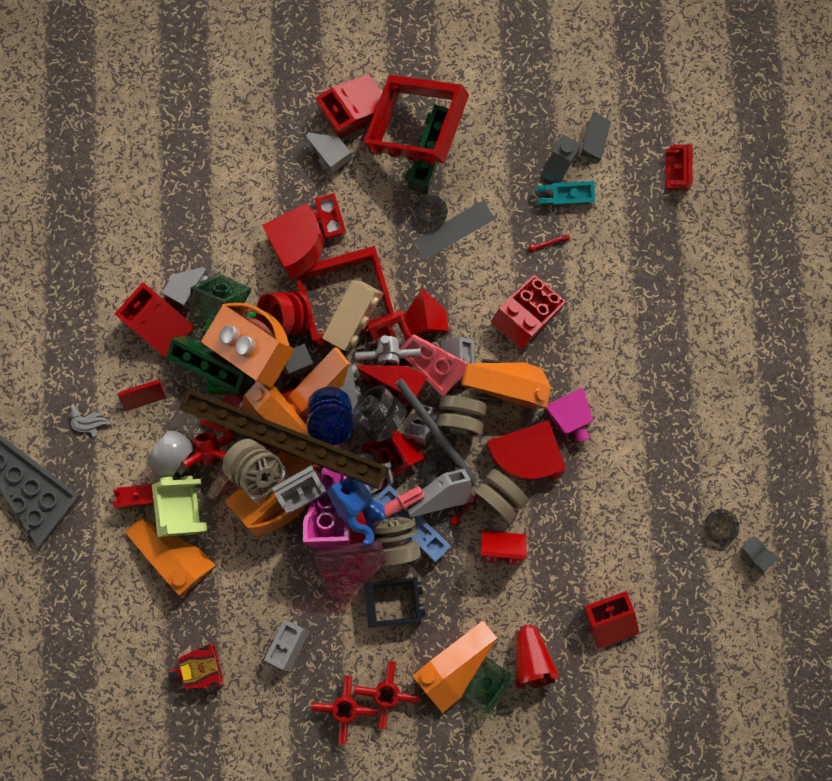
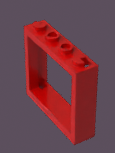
(421, 87)
(341, 262)

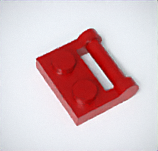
(384, 327)

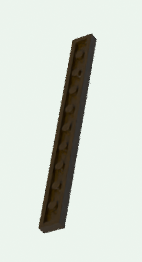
(284, 439)

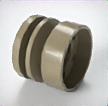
(252, 468)
(394, 538)

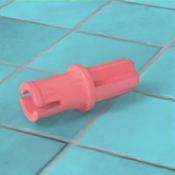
(403, 501)

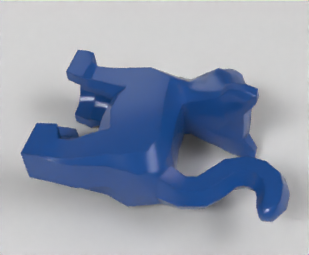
(351, 505)

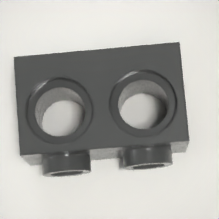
(299, 363)

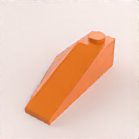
(328, 373)
(511, 382)
(271, 405)
(172, 557)
(453, 669)

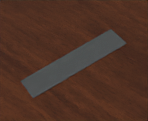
(454, 229)

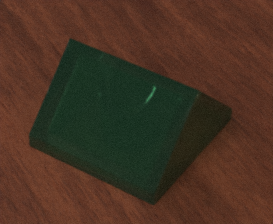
(488, 685)

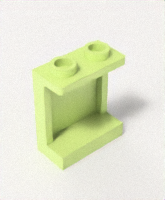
(177, 507)

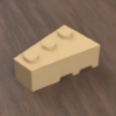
(352, 315)

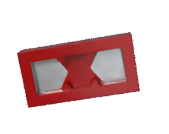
(330, 216)

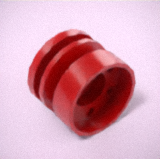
(289, 309)

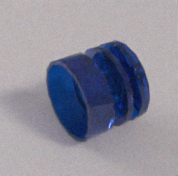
(329, 415)

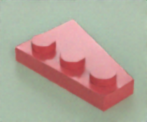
(439, 366)

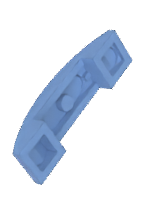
(428, 538)

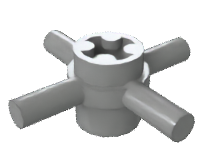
(388, 352)

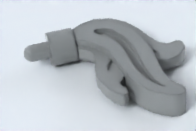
(87, 423)

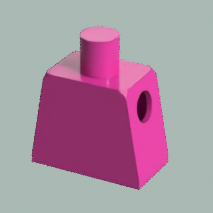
(571, 414)

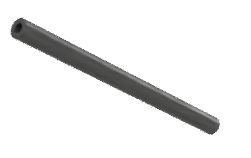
(408, 394)

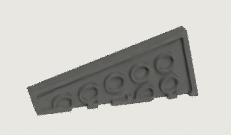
(33, 492)

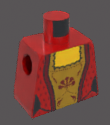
(198, 669)

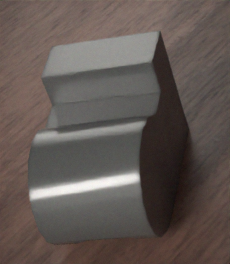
(758, 554)

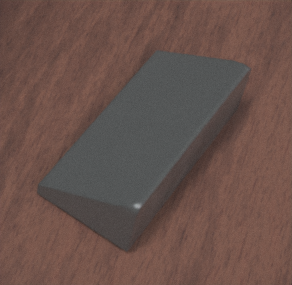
(596, 137)

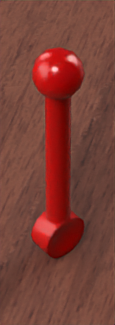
(532, 248)
(456, 519)

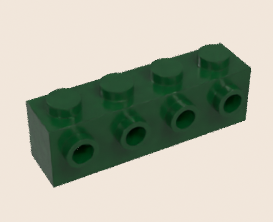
(422, 173)
(207, 363)

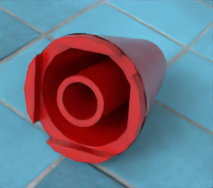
(533, 660)

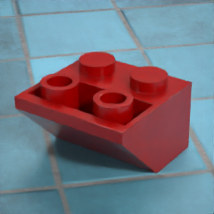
(503, 546)
(611, 619)

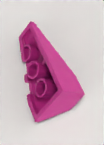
(322, 524)

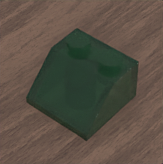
(212, 293)

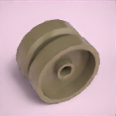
(461, 415)
(501, 496)

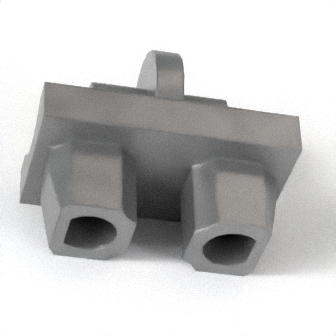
(417, 428)

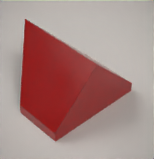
(426, 315)

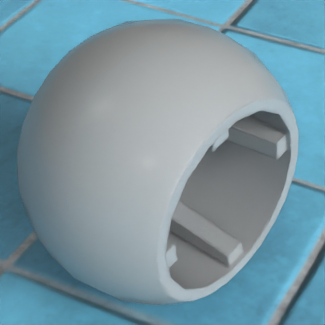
(169, 453)

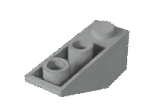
(444, 492)

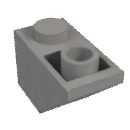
(329, 149)
(179, 286)

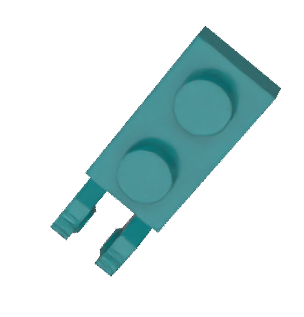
(568, 192)

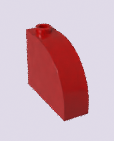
(296, 239)
(528, 453)

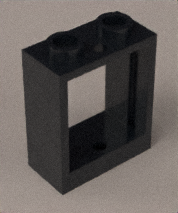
(371, 606)

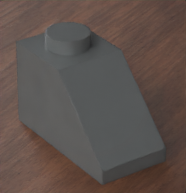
(561, 159)

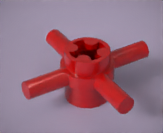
(207, 449)
(387, 684)
(338, 715)

